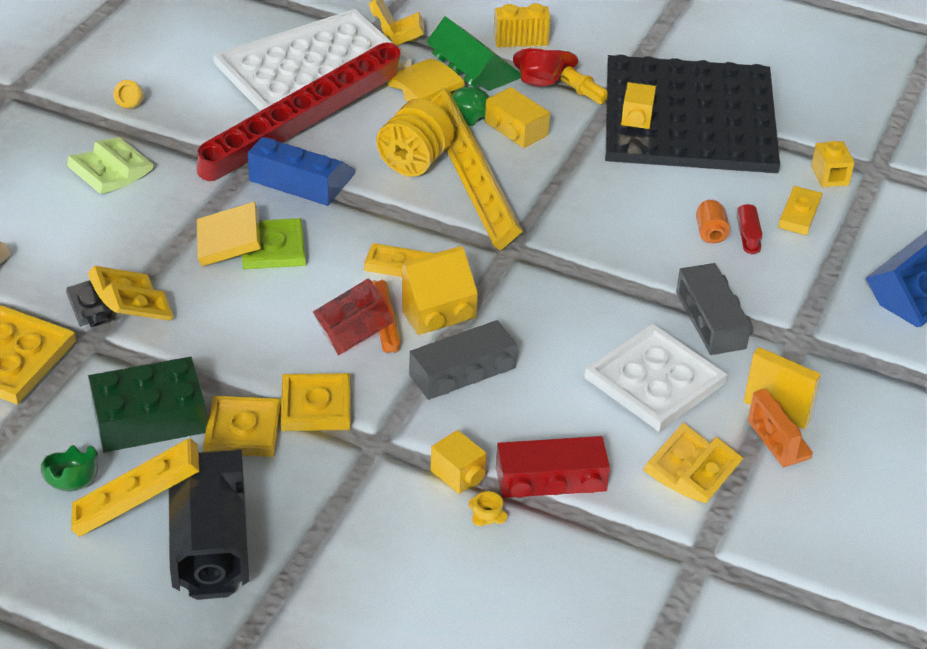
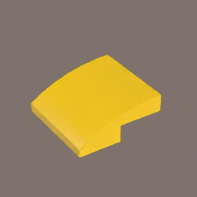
(425, 80)
(129, 293)
(693, 464)

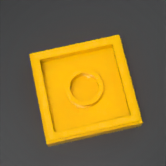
(228, 234)
(786, 382)
(315, 402)
(243, 425)

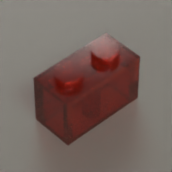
(353, 316)

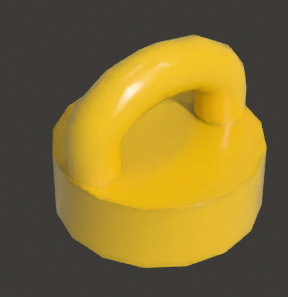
(128, 94)

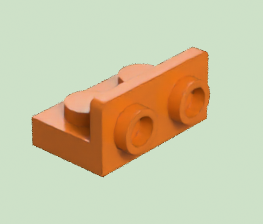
(777, 430)

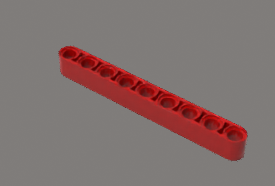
(298, 110)

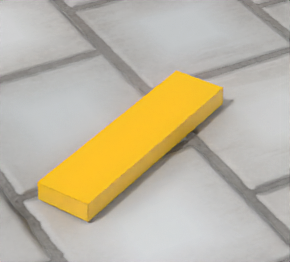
(135, 487)

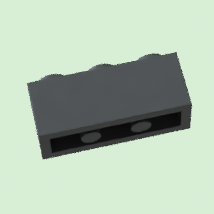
(713, 309)
(462, 359)

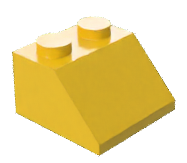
(438, 290)

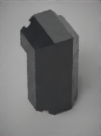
(209, 527)

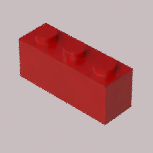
(552, 467)

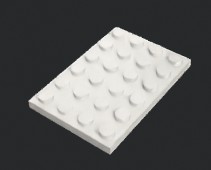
(294, 58)

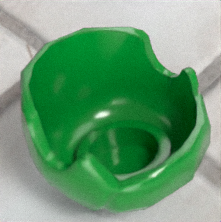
(471, 103)
(70, 469)

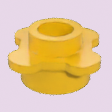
(487, 509)

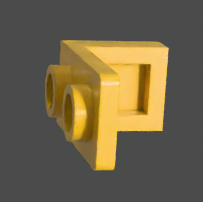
(399, 31)

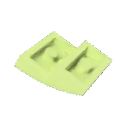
(110, 165)

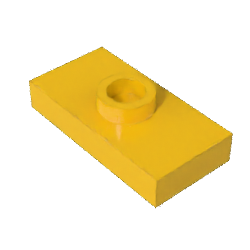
(800, 210)

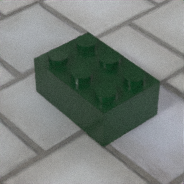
(147, 404)

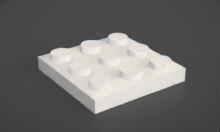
(655, 377)

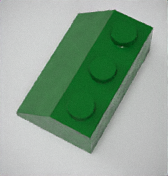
(470, 57)

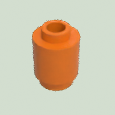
(712, 221)

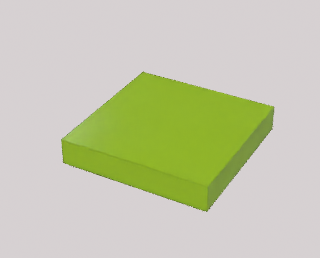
(280, 245)

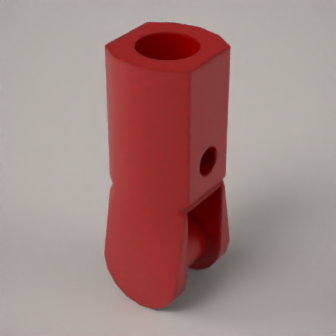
(749, 228)

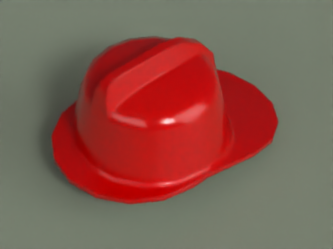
(542, 66)

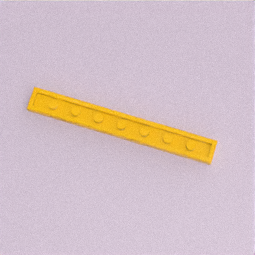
(478, 177)

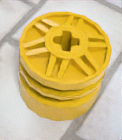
(415, 137)

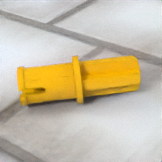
(584, 85)

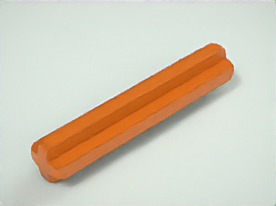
(389, 335)

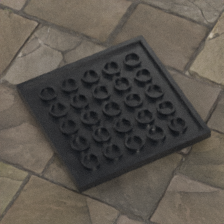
(700, 115)

